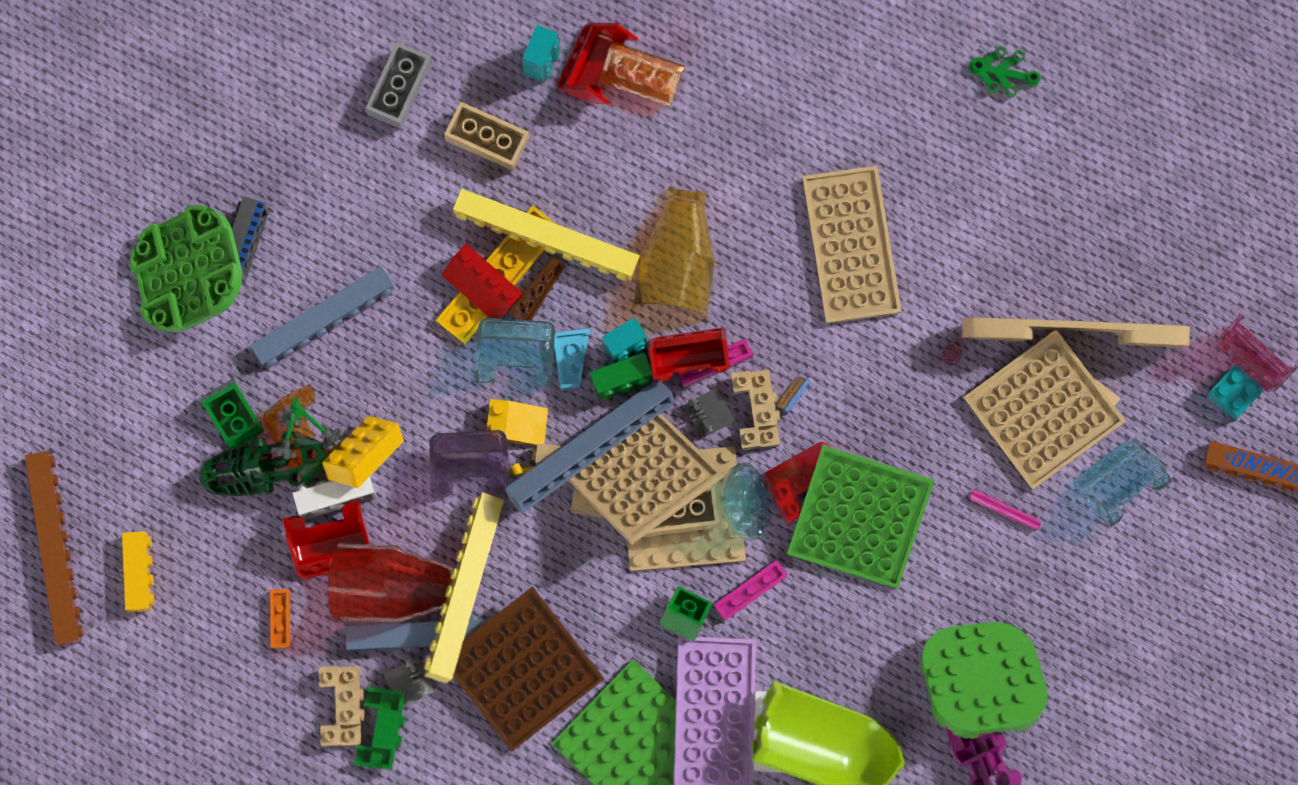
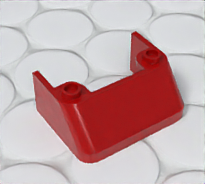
(588, 60)

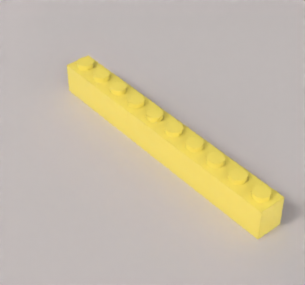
(546, 235)
(463, 588)

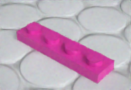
(738, 353)
(750, 590)

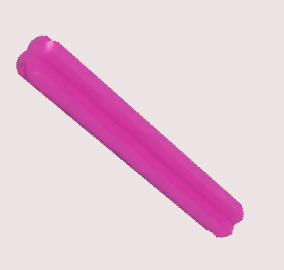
(1005, 509)

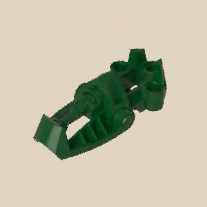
(255, 467)

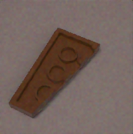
(536, 293)

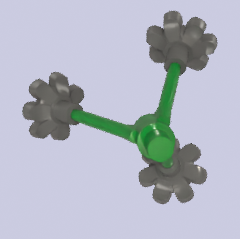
(292, 417)

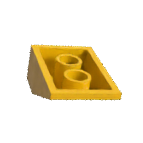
(518, 421)

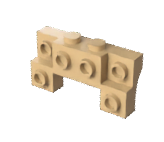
(762, 405)
(348, 706)

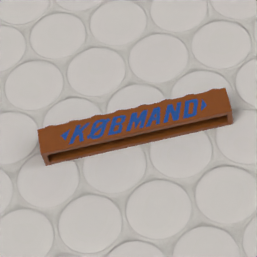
(1251, 466)

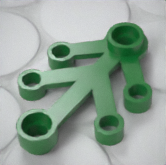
(1002, 72)

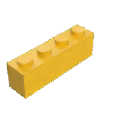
(137, 571)

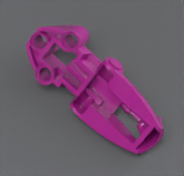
(984, 758)

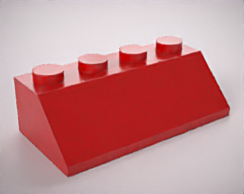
(481, 283)

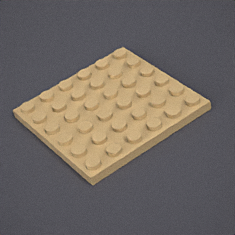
(1044, 409)
(646, 478)
(693, 547)

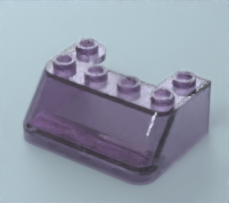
(469, 456)

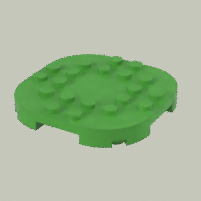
(186, 269)
(983, 679)

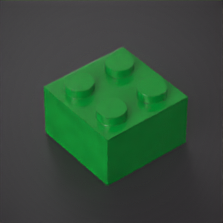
(685, 613)

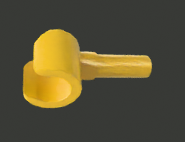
(517, 470)

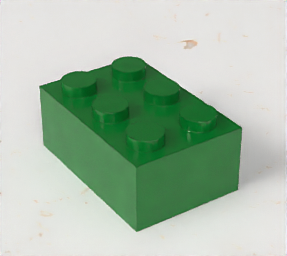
(621, 377)

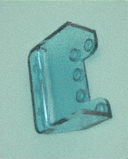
(515, 345)
(1119, 478)

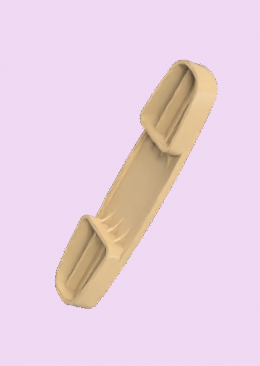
(1127, 333)

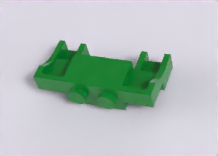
(387, 729)

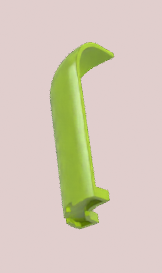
(823, 741)

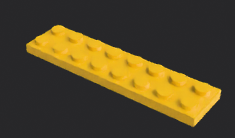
(513, 261)

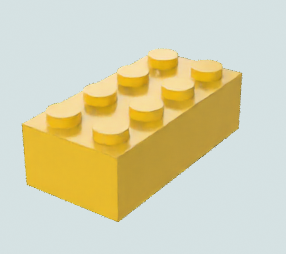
(363, 451)

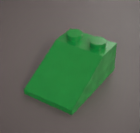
(232, 413)

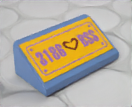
(792, 394)

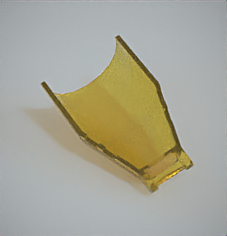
(678, 256)

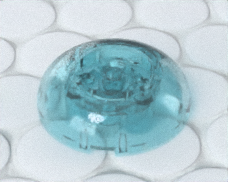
(745, 502)

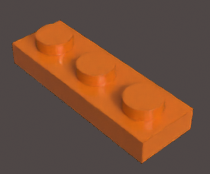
(280, 619)

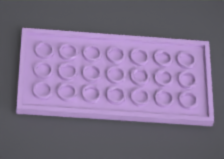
(714, 711)

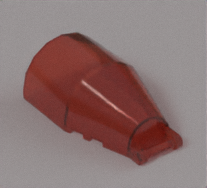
(384, 584)

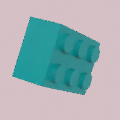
(541, 53)
(624, 341)

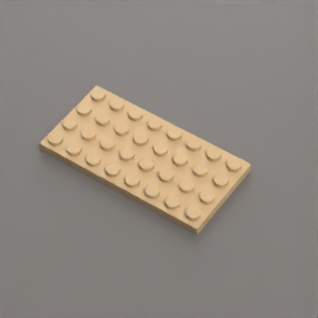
(851, 244)

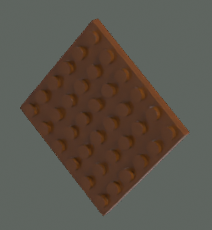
(523, 669)

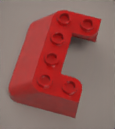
(689, 352)
(790, 480)
(313, 546)

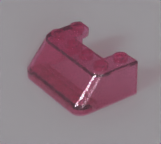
(1254, 357)

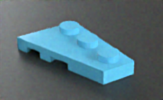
(570, 356)

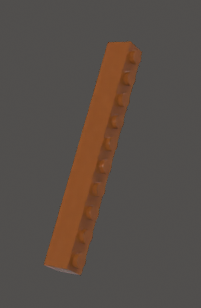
(53, 548)

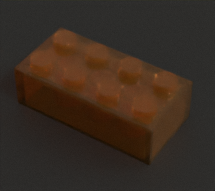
(642, 73)

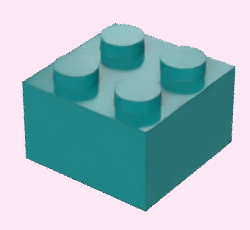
(1235, 392)

